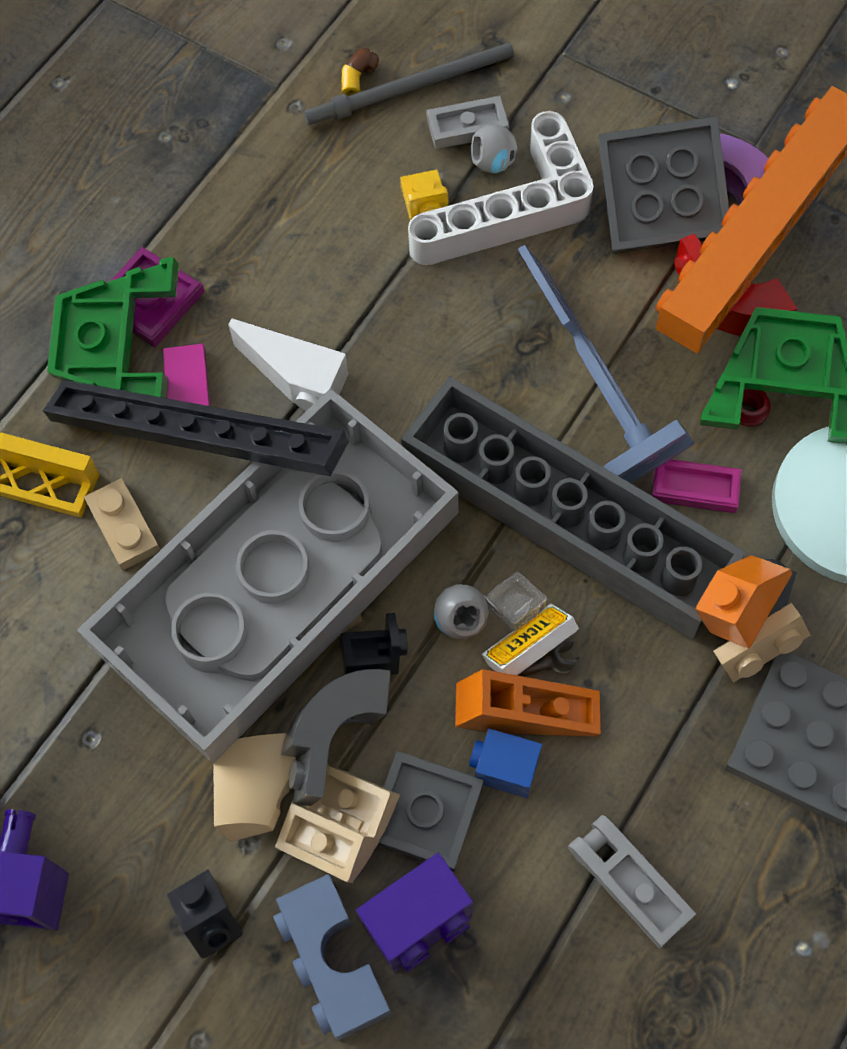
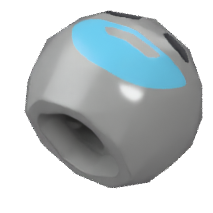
(493, 148)
(461, 611)

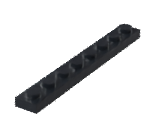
(199, 427)

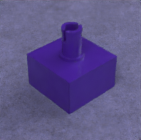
(29, 884)

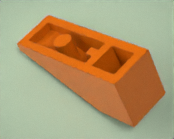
(525, 706)

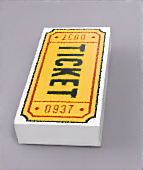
(531, 641)

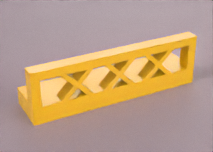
(48, 461)

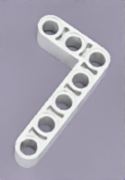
(561, 195)

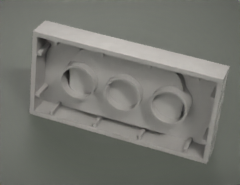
(268, 579)

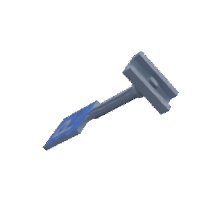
(646, 449)

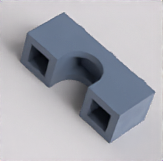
(346, 999)

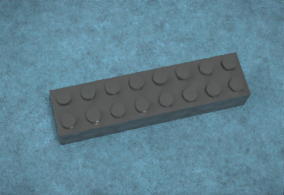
(570, 505)

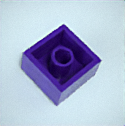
(417, 914)

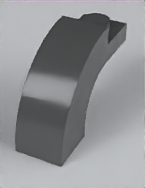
(346, 700)

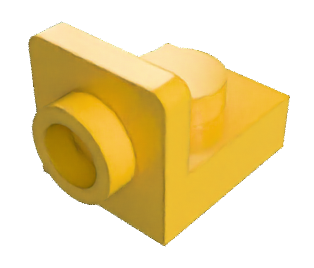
(423, 192)

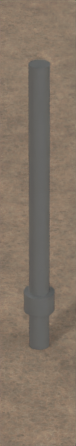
(342, 105)

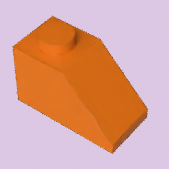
(742, 598)

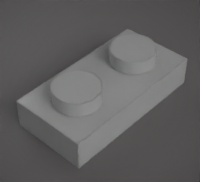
(459, 122)

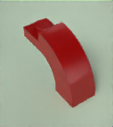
(763, 295)

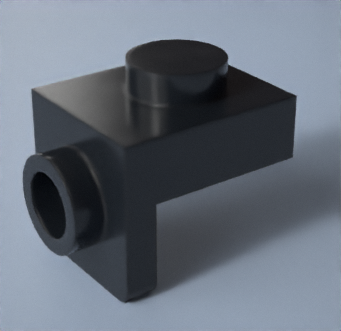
(374, 648)
(204, 914)

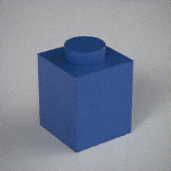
(506, 762)

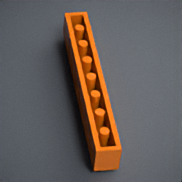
(757, 225)

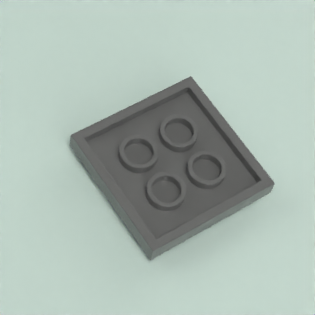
(663, 183)
(798, 737)

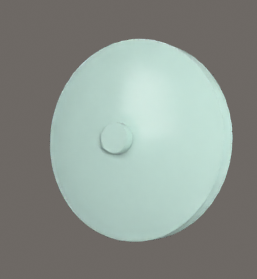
(812, 504)

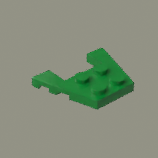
(96, 326)
(788, 356)

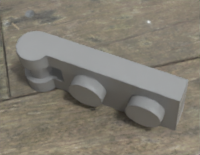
(632, 882)

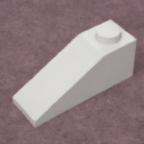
(293, 365)

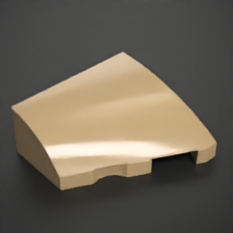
(250, 786)

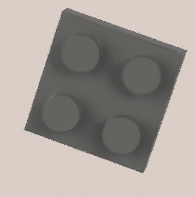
(431, 809)

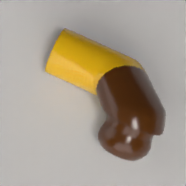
(351, 71)

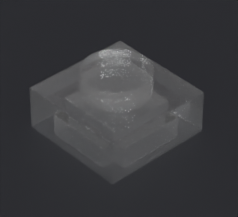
(516, 601)

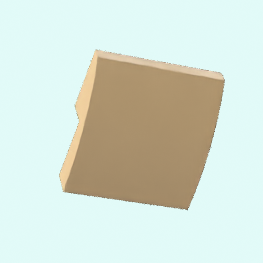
(341, 827)

